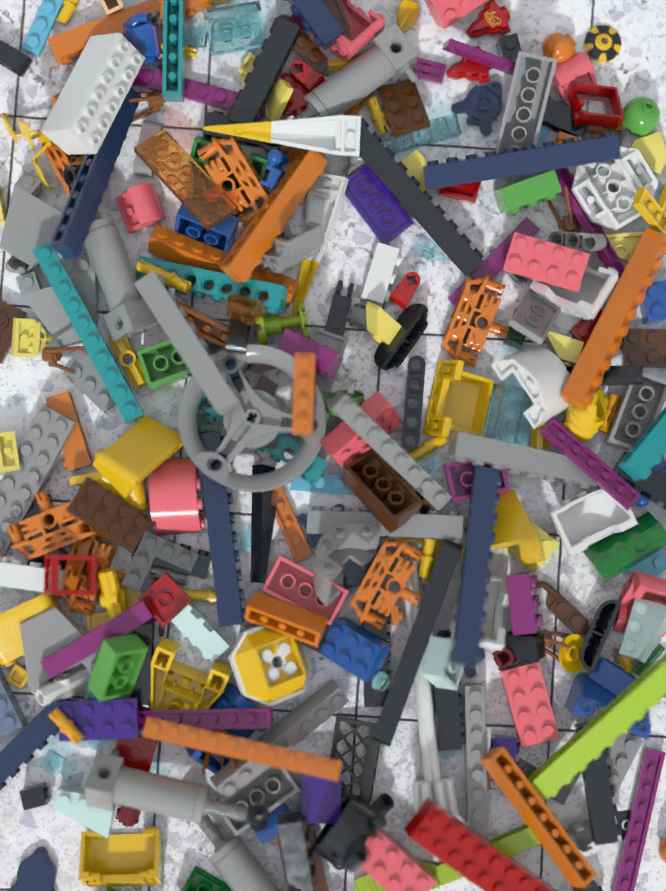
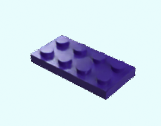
(377, 205)
(102, 719)

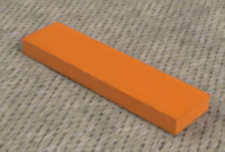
(289, 525)

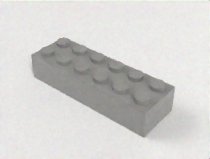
(526, 101)

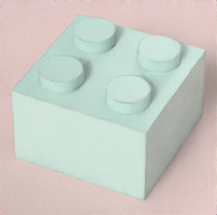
(438, 666)

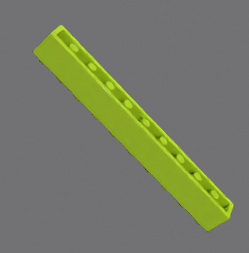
(601, 731)

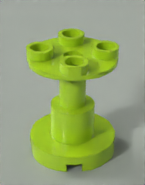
(273, 324)

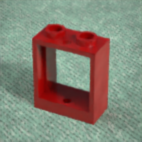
(51, 574)

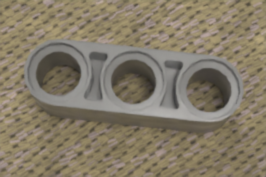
(147, 130)
(585, 240)

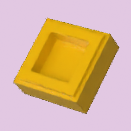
(18, 676)

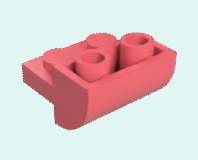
(574, 70)
(140, 207)

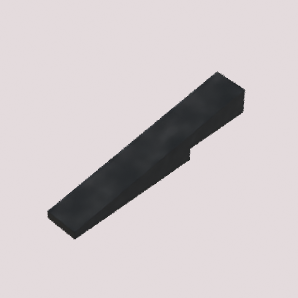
(261, 528)

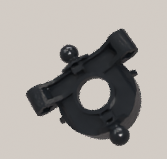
(345, 841)

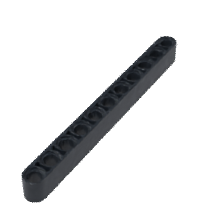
(417, 642)

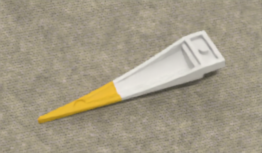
(328, 135)
(323, 207)

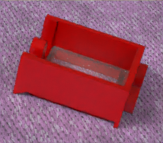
(595, 105)

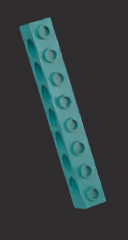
(274, 303)
(312, 474)

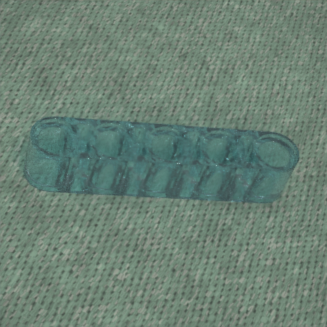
(439, 130)

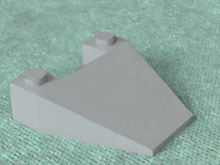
(28, 220)
(48, 307)
(44, 636)

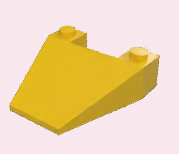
(515, 528)
(181, 686)

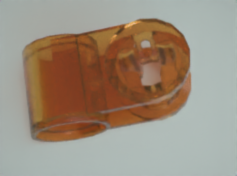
(242, 309)

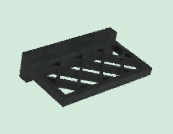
(371, 758)

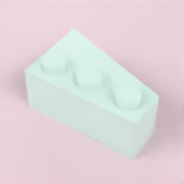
(643, 629)
(201, 632)
(72, 803)

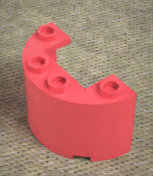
(361, 33)
(175, 497)
(638, 586)

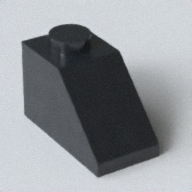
(526, 646)

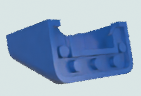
(587, 694)
(229, 699)

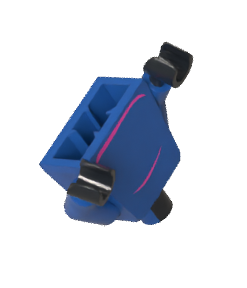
(142, 34)

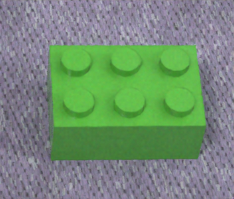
(527, 192)
(162, 365)
(117, 667)

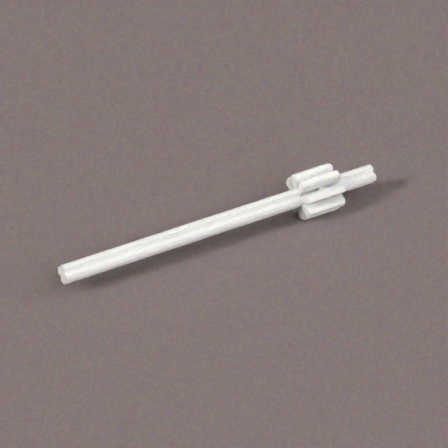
(433, 785)

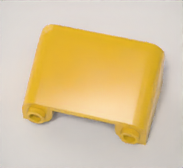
(137, 453)
(10, 634)
(121, 859)

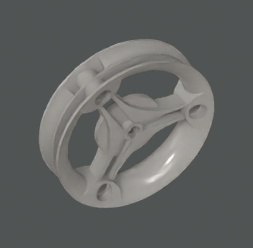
(244, 432)

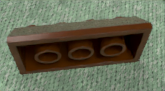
(381, 490)

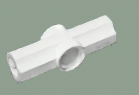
(63, 686)

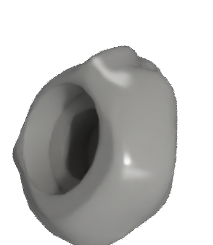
(354, 163)

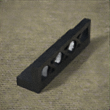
(621, 375)

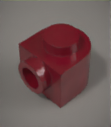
(504, 657)
(127, 816)

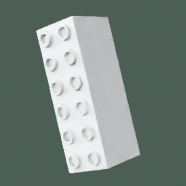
(93, 94)

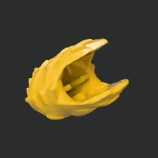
(586, 422)

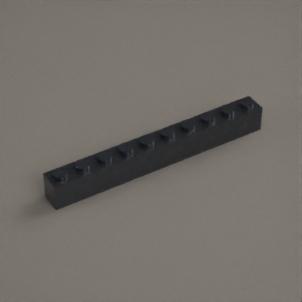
(417, 202)

